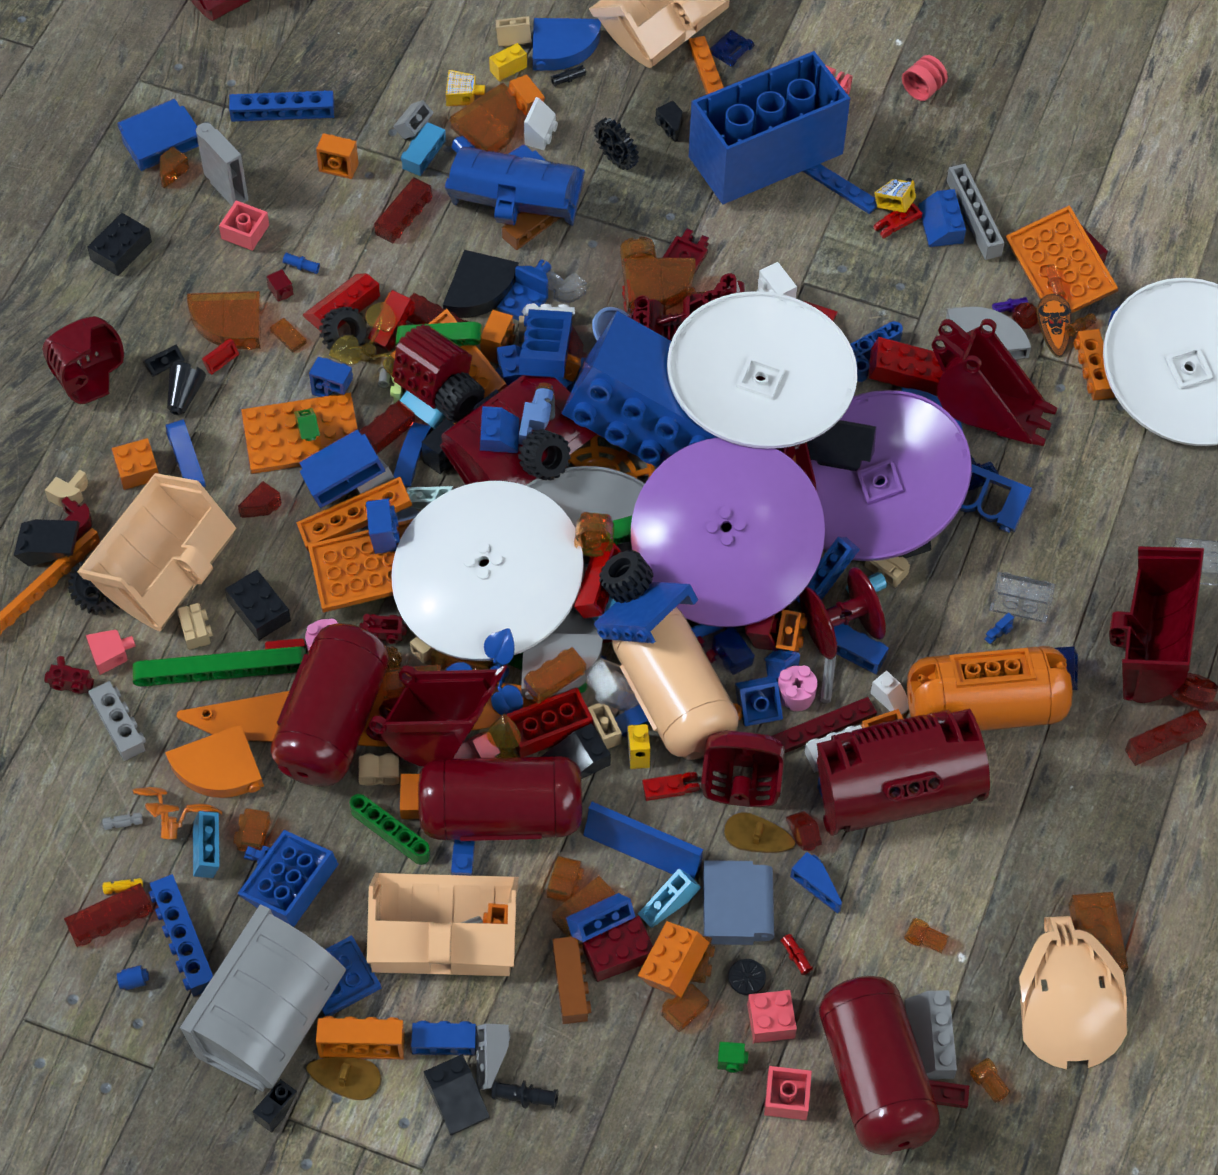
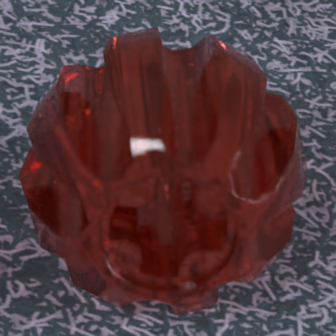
(1025, 315)

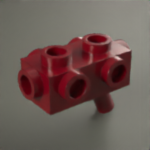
(386, 628)
(64, 677)

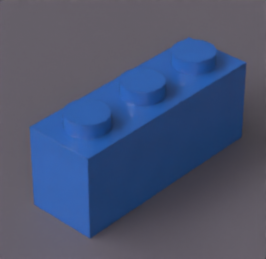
(860, 648)
(600, 917)
(443, 1038)

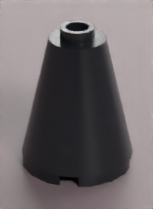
(183, 386)

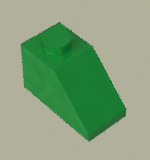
(307, 424)

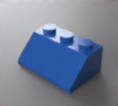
(942, 219)

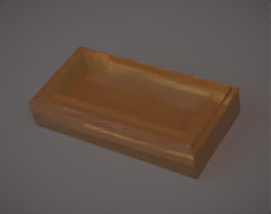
(288, 335)

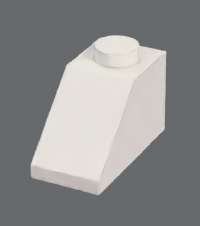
(890, 693)

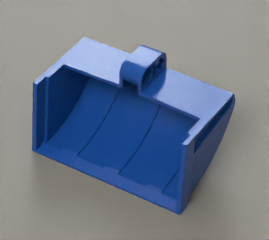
(515, 184)

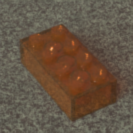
(1099, 917)

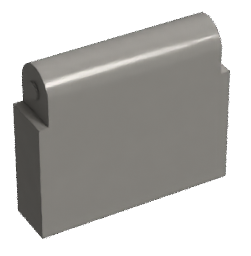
(221, 164)

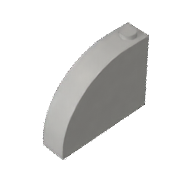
(1007, 329)
(586, 645)

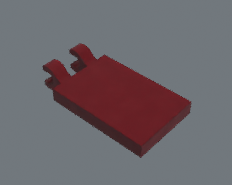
(684, 248)

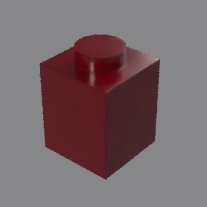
(280, 285)

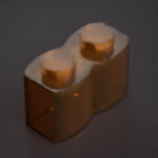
(253, 829)
(564, 879)
(683, 1010)

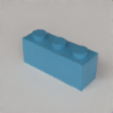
(423, 149)
(205, 844)

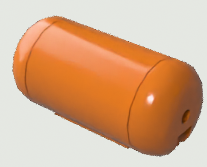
(998, 686)

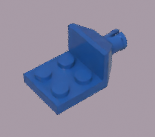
(529, 288)

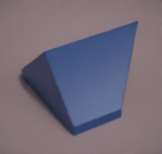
(779, 661)

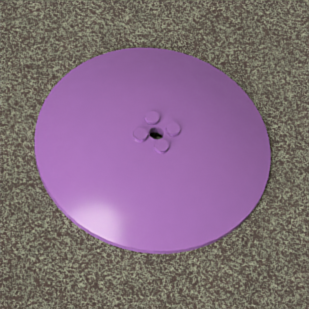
(924, 472)
(763, 557)

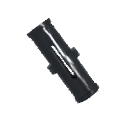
(568, 75)

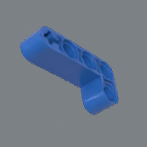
(862, 347)
(184, 451)

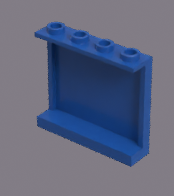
(638, 617)

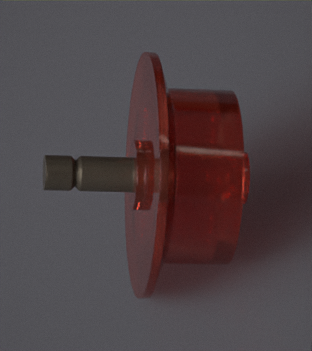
(1197, 693)

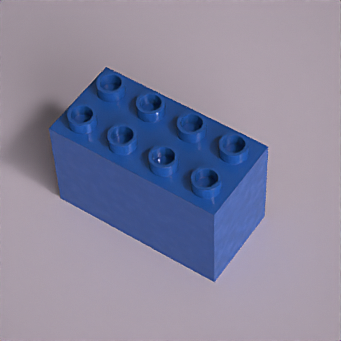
(768, 127)
(628, 394)

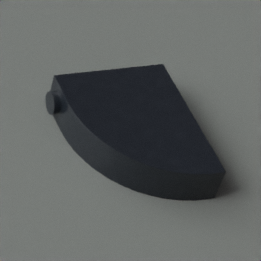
(479, 284)

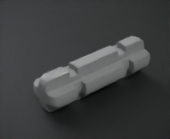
(122, 821)

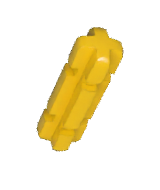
(119, 886)

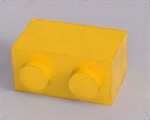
(508, 62)

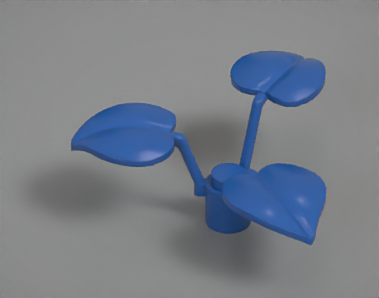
(501, 649)

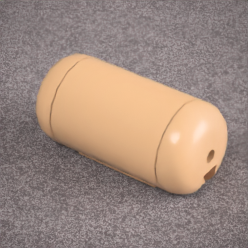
(677, 687)

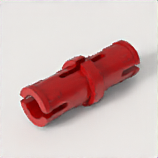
(796, 954)

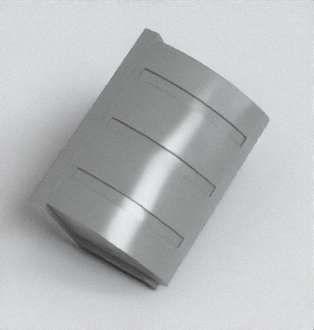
(262, 1001)

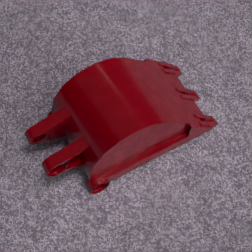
(987, 385)
(433, 712)

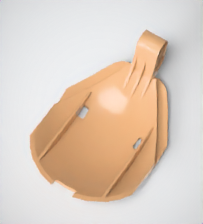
(1074, 1015)

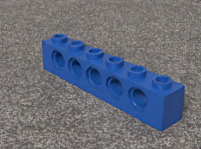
(281, 106)
(167, 889)

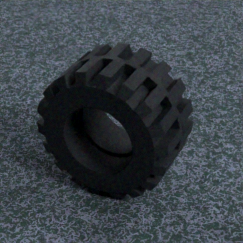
(352, 317)
(458, 396)
(532, 453)
(626, 576)

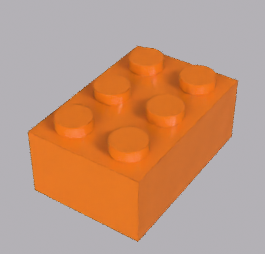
(673, 959)

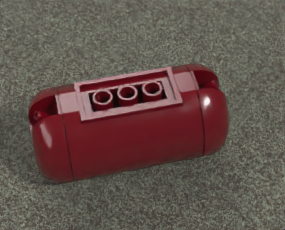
(329, 704)
(500, 798)
(879, 1065)

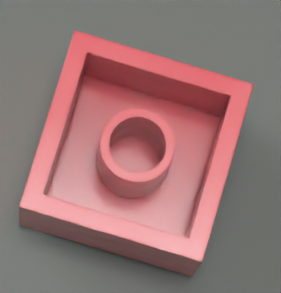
(244, 225)
(771, 1016)
(787, 1093)

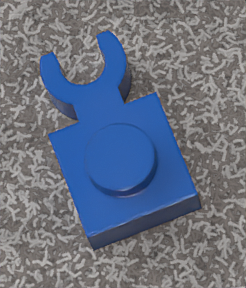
(1002, 627)

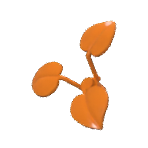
(169, 824)

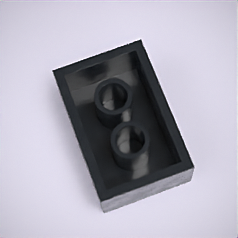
(119, 244)
(257, 604)

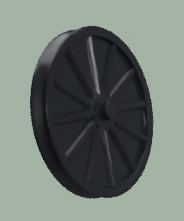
(747, 976)

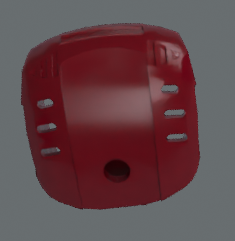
(73, 343)
(743, 749)

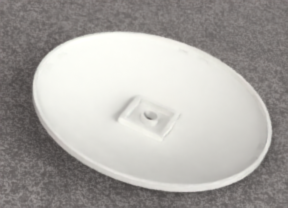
(768, 335)
(1146, 356)
(524, 587)

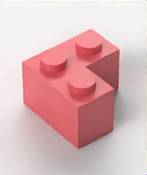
(477, 747)

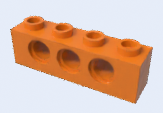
(1090, 350)

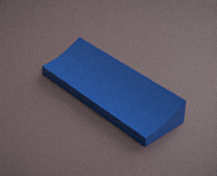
(642, 841)

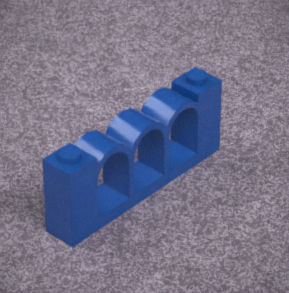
(545, 343)
(1015, 503)

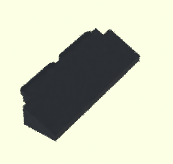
(844, 445)

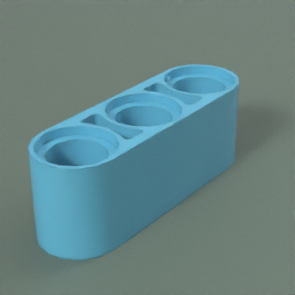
(429, 415)

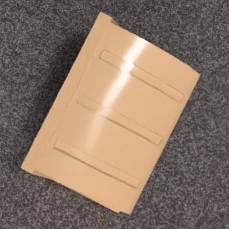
(655, 27)
(159, 549)
(420, 929)

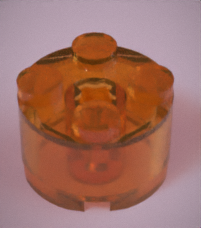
(637, 248)
(594, 533)

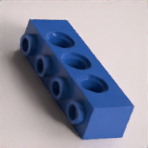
(832, 565)

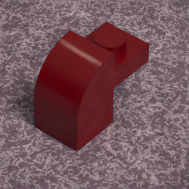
(79, 514)

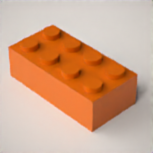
(360, 1038)

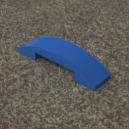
(411, 452)

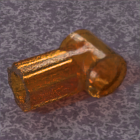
(921, 934)
(986, 1074)

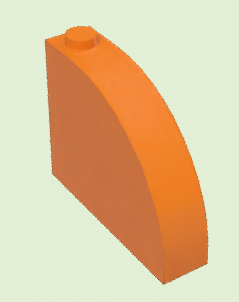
(217, 765)

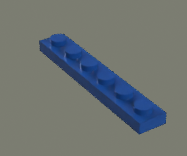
(842, 187)

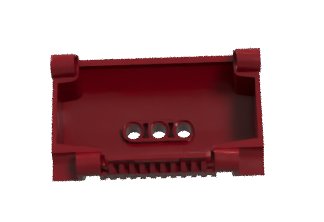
(869, 761)

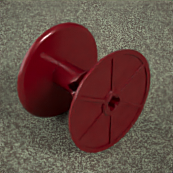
(863, 605)

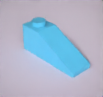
(669, 898)

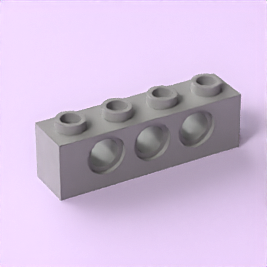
(126, 746)

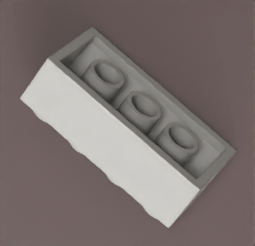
(933, 1032)

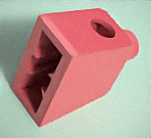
(109, 649)

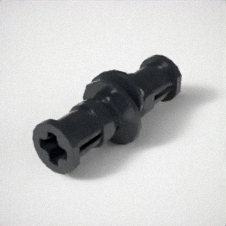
(525, 1094)

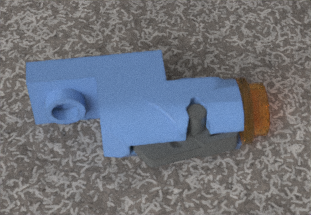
(539, 412)

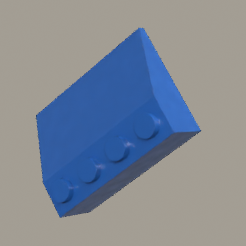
(289, 877)

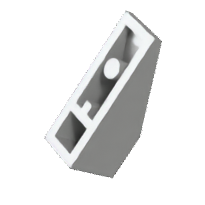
(491, 1047)

